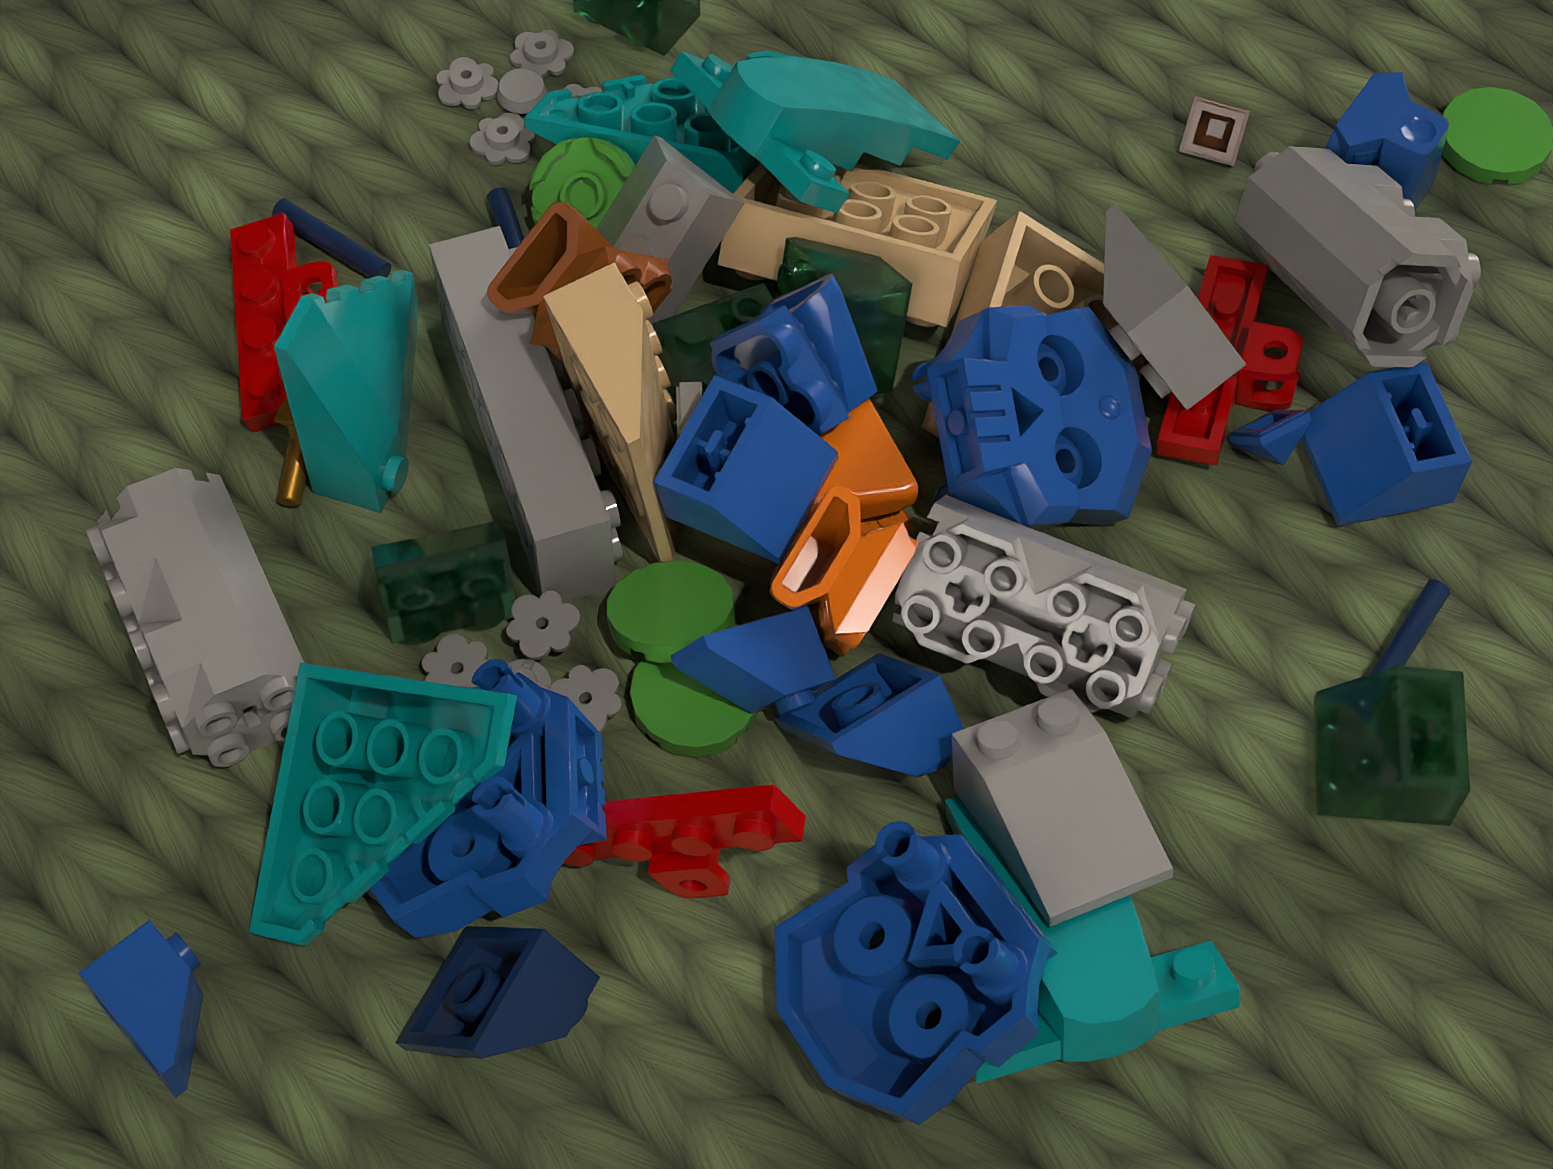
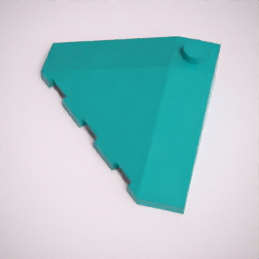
(633, 112)
(352, 386)
(363, 779)

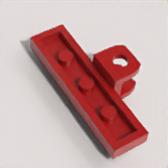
(265, 296)
(1233, 298)
(689, 829)

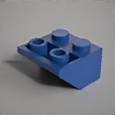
(1386, 446)
(744, 470)

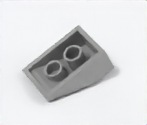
(1161, 317)
(1058, 806)

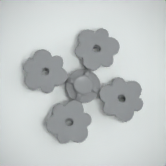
(517, 92)
(535, 643)

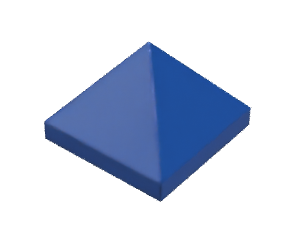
(1272, 434)

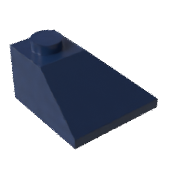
(500, 994)

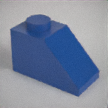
(761, 662)
(152, 999)

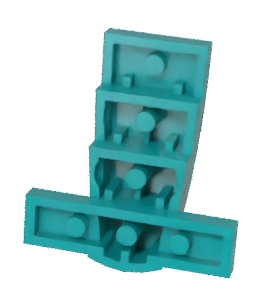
(812, 115)
(1102, 985)

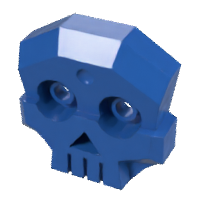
(1009, 423)
(515, 821)
(867, 1008)

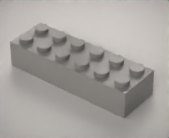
(527, 424)

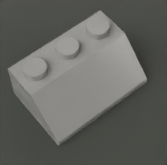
(670, 214)

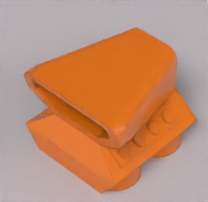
(871, 469)
(839, 571)

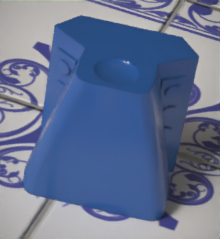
(1392, 133)
(801, 355)

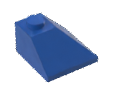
(882, 716)

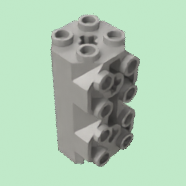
(1358, 253)
(1041, 609)
(199, 615)

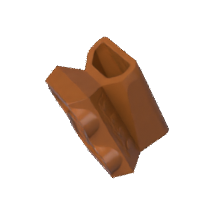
(560, 252)

